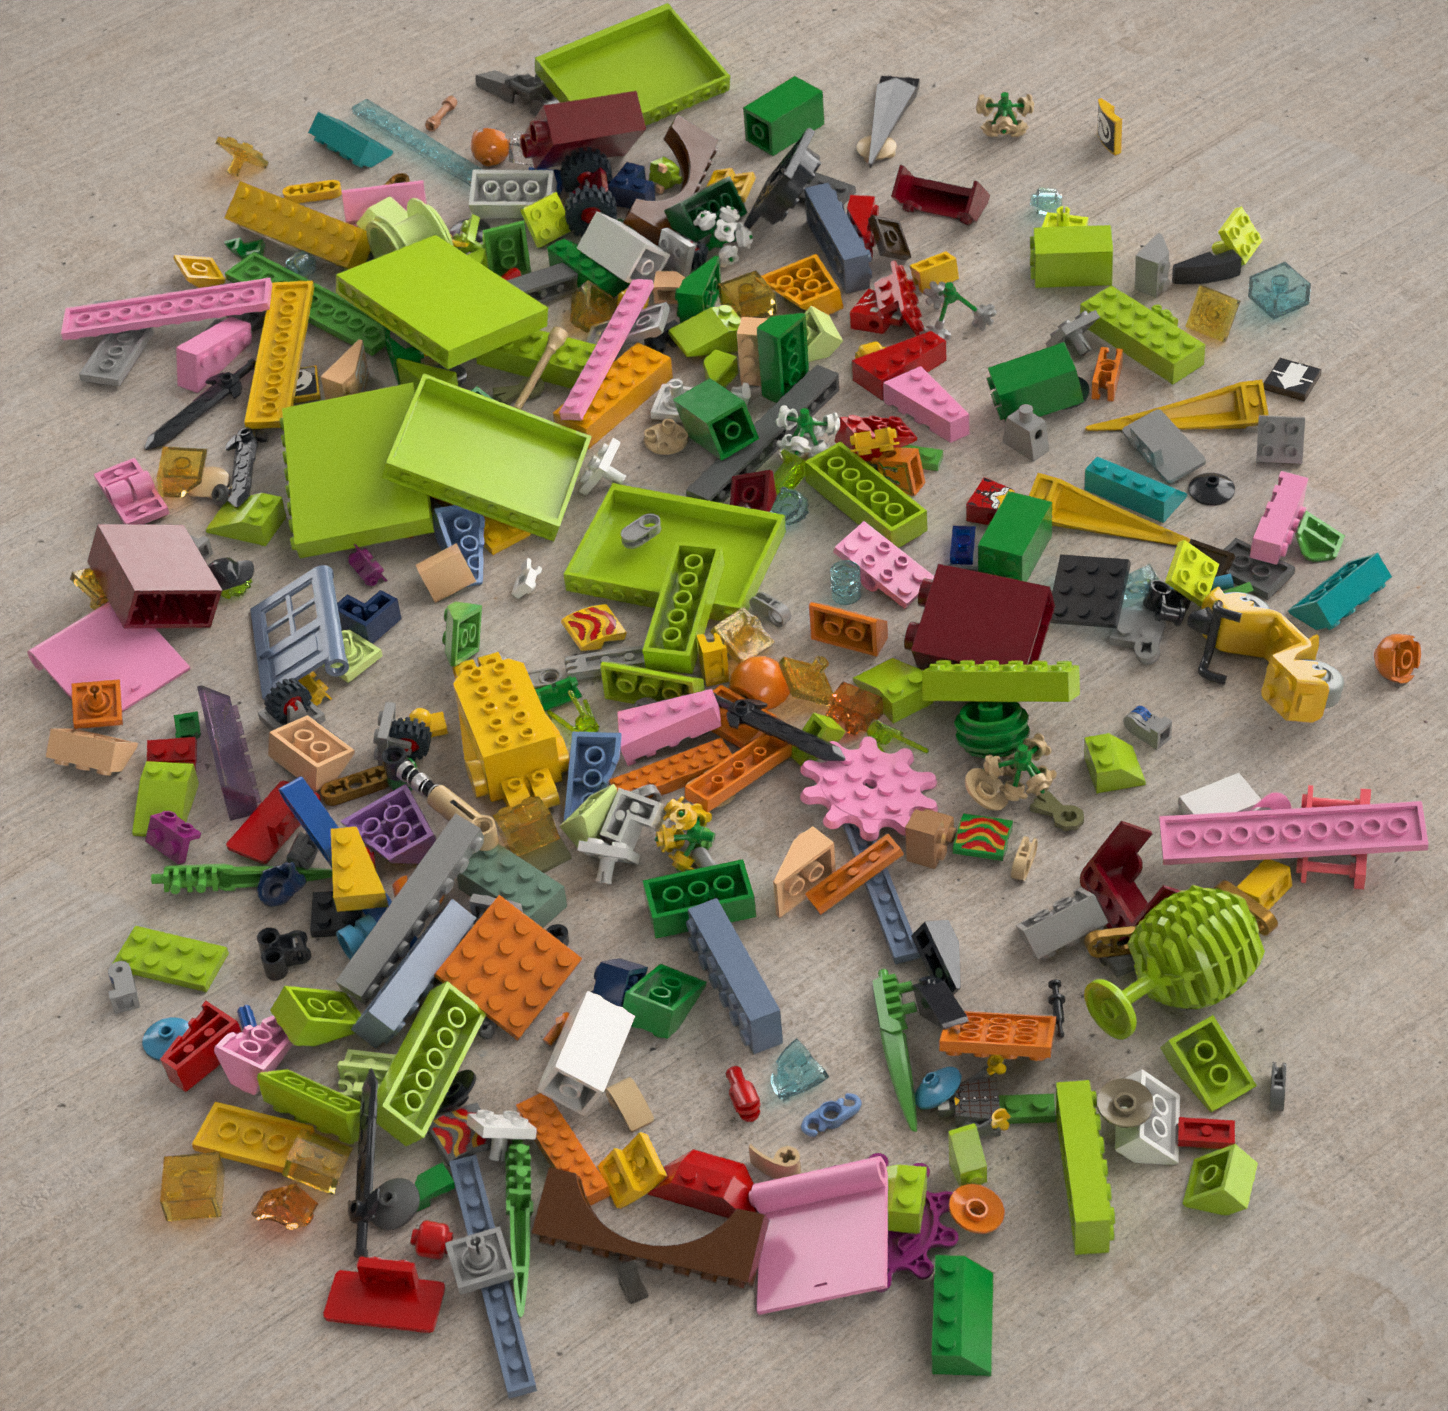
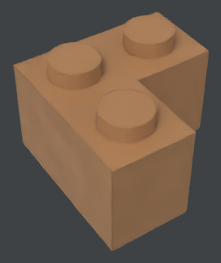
(928, 837)

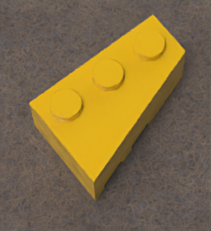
(354, 875)

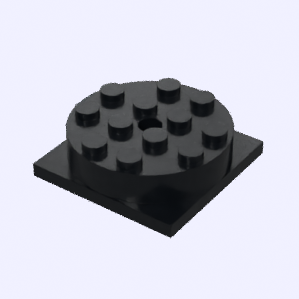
(786, 183)

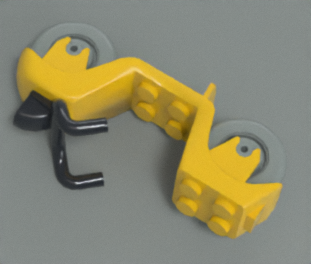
(1246, 625)

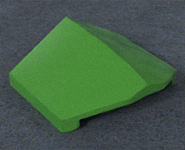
(1317, 539)

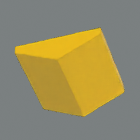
(200, 270)

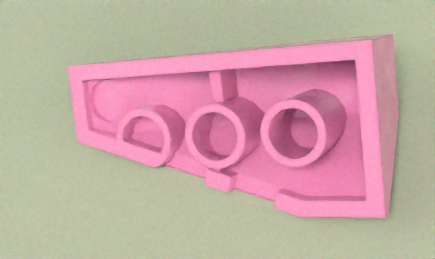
(252, 1052)

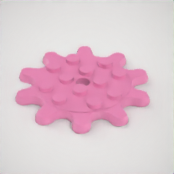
(848, 800)

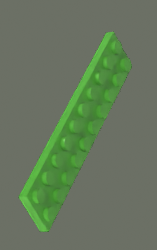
(327, 309)

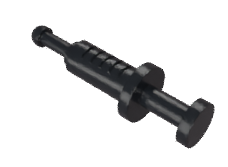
(1057, 1001)

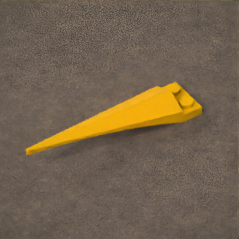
(1223, 408)
(1085, 512)

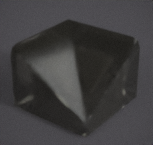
(630, 1282)

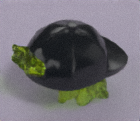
(232, 576)

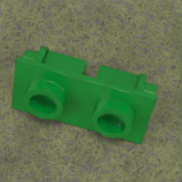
(557, 696)

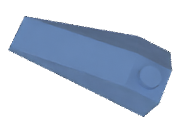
(466, 529)
(590, 765)

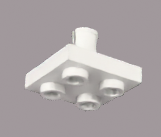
(664, 406)
(601, 467)
(608, 856)
(500, 1129)

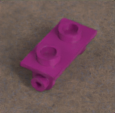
(369, 570)

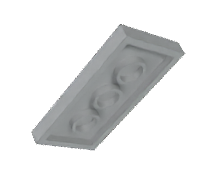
(648, 324)
(115, 356)

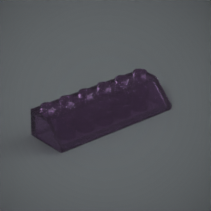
(229, 752)

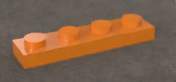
(854, 874)

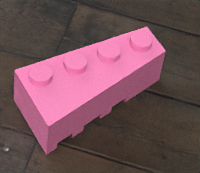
(211, 352)
(928, 404)
(1280, 519)
(666, 723)

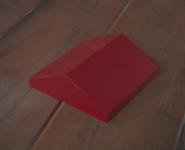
(754, 490)

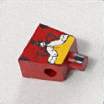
(985, 501)

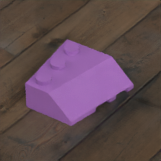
(394, 827)

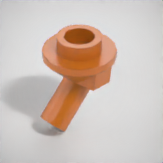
(556, 1030)

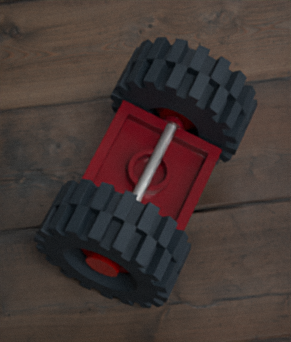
(587, 181)

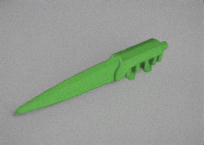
(221, 877)
(892, 1022)
(520, 1209)

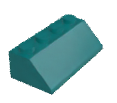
(348, 141)
(1132, 489)
(1342, 592)

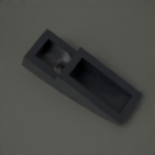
(1207, 268)

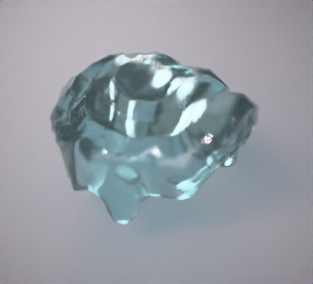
(792, 505)
(1139, 582)

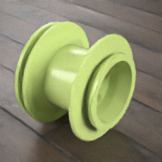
(421, 223)

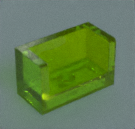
(790, 471)

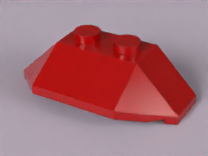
(706, 1184)

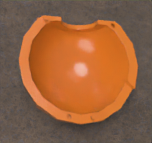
(760, 680)

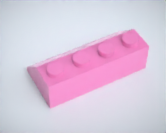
(360, 199)

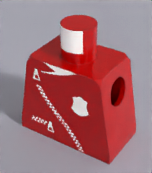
(868, 318)

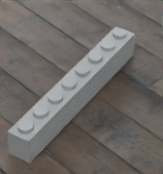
(410, 909)

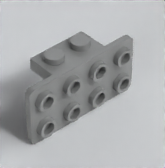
(1164, 446)

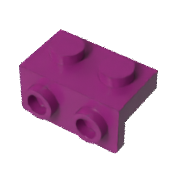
(171, 835)

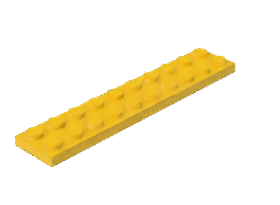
(279, 354)

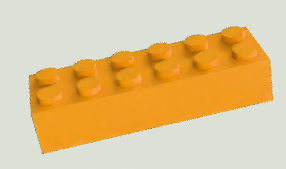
(625, 387)

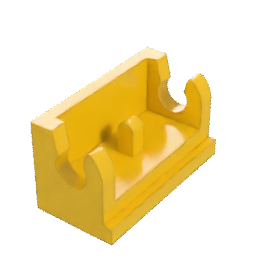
(935, 268)
(713, 660)
(1267, 882)

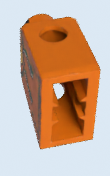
(901, 468)

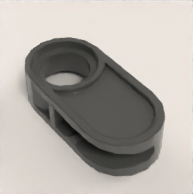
(1278, 1084)

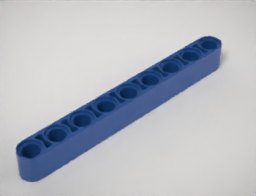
(318, 826)

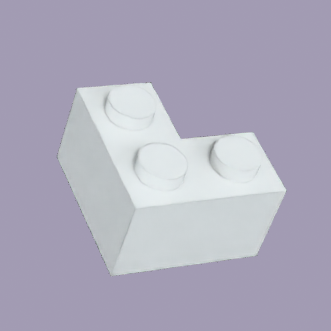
(629, 815)

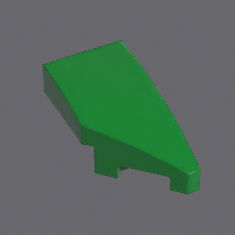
(242, 249)
(187, 725)
(432, 1184)

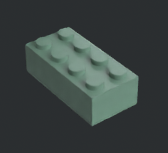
(507, 875)

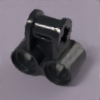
(1166, 602)
(281, 951)

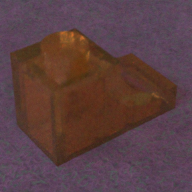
(286, 1206)

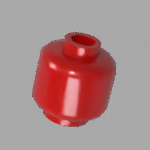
(431, 1239)

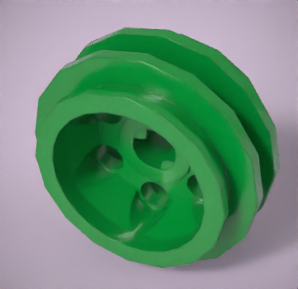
(991, 728)

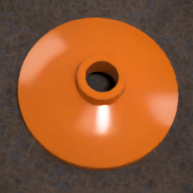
(977, 1200)

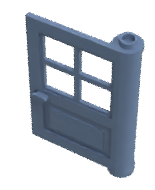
(308, 647)

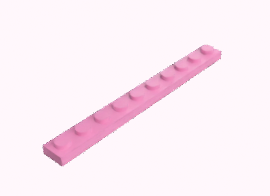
(606, 350)

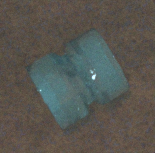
(845, 582)

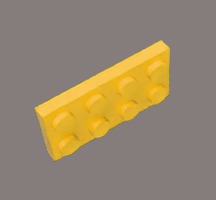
(248, 1136)

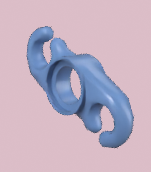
(818, 1115)

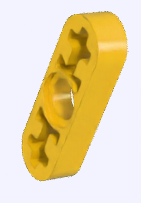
(324, 190)

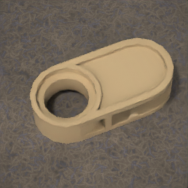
(1024, 858)

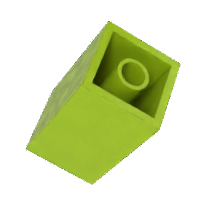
(1071, 256)

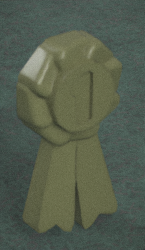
(510, 393)
(1064, 816)

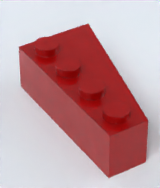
(885, 364)

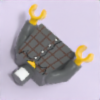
(978, 1101)

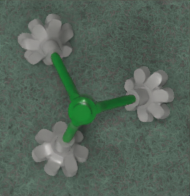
(946, 294)

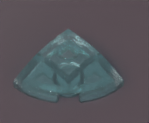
(796, 1071)

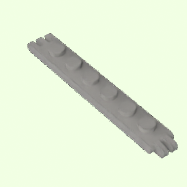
(589, 664)

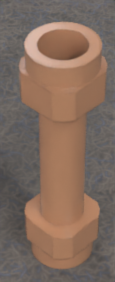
(434, 121)

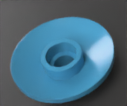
(161, 1036)
(937, 1087)

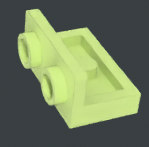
(358, 1062)

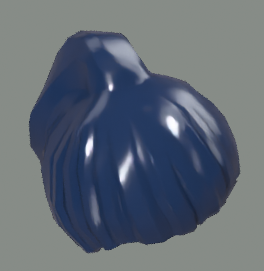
(280, 884)

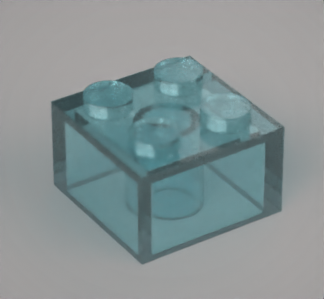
(1279, 290)

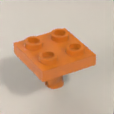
(97, 704)

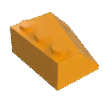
(807, 285)

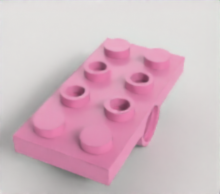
(131, 493)
(882, 564)

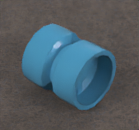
(352, 937)

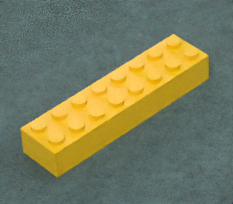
(298, 226)

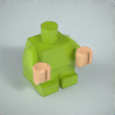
(665, 174)

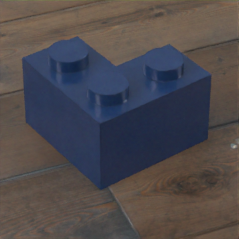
(630, 185)
(370, 618)
(616, 978)

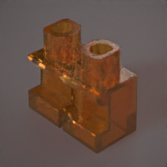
(854, 708)

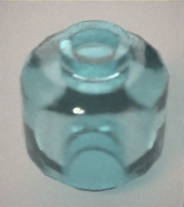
(1046, 200)
(302, 263)

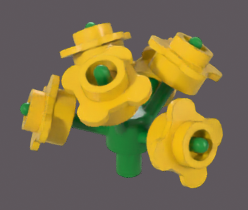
(686, 818)

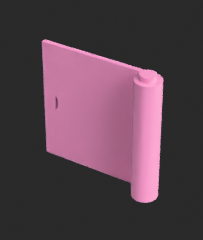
(103, 650)
(823, 1234)

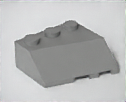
(1063, 925)

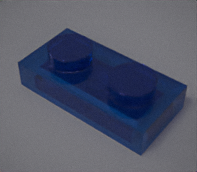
(962, 545)

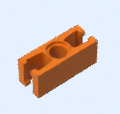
(1107, 374)

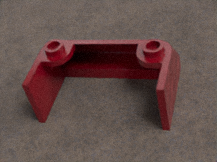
(939, 197)
(1112, 877)

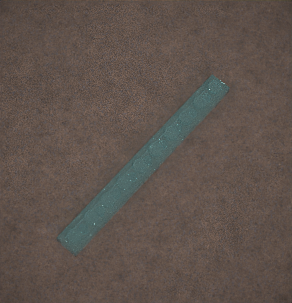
(415, 140)

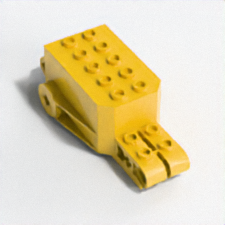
(506, 734)

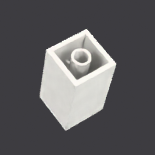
(622, 249)
(585, 1053)

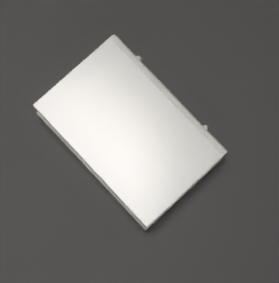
(1223, 796)

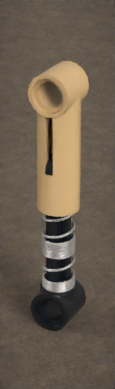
(438, 796)

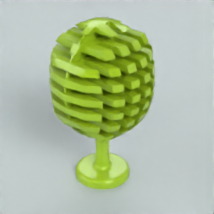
(1185, 955)

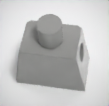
(1026, 433)

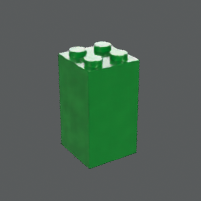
(783, 115)
(1039, 379)
(716, 419)
(1016, 537)

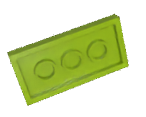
(172, 958)

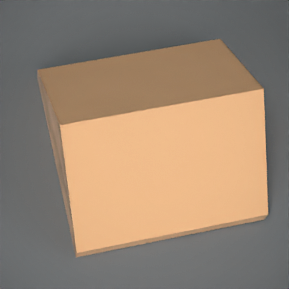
(445, 573)

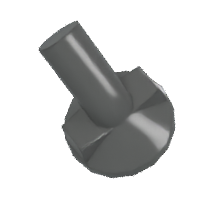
(220, 494)

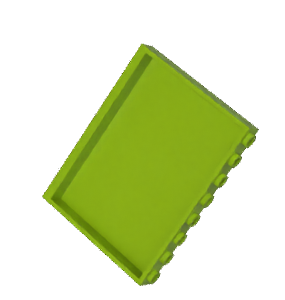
(642, 54)
(441, 301)
(487, 457)
(336, 472)
(636, 575)

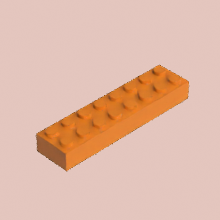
(676, 770)
(737, 771)
(561, 1145)

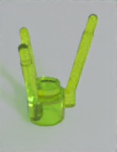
(583, 722)
(883, 735)

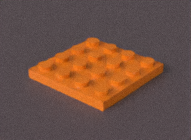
(508, 967)
(1001, 1035)

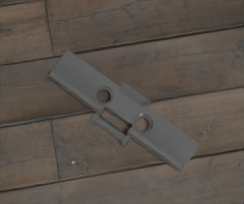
(524, 85)

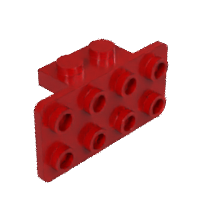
(898, 292)
(265, 828)
(385, 1296)

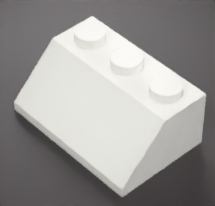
(1157, 1137)

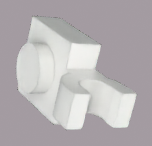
(526, 581)

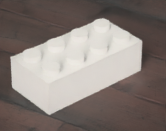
(508, 191)

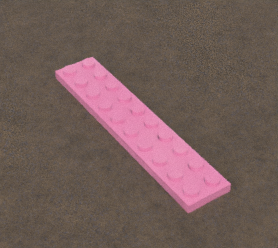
(167, 309)
(1293, 833)

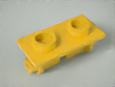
(864, 441)
(316, 688)

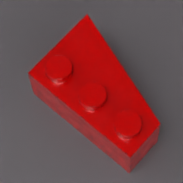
(193, 1054)

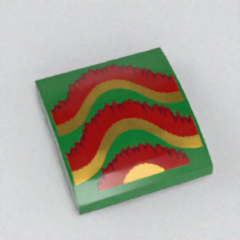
(982, 837)

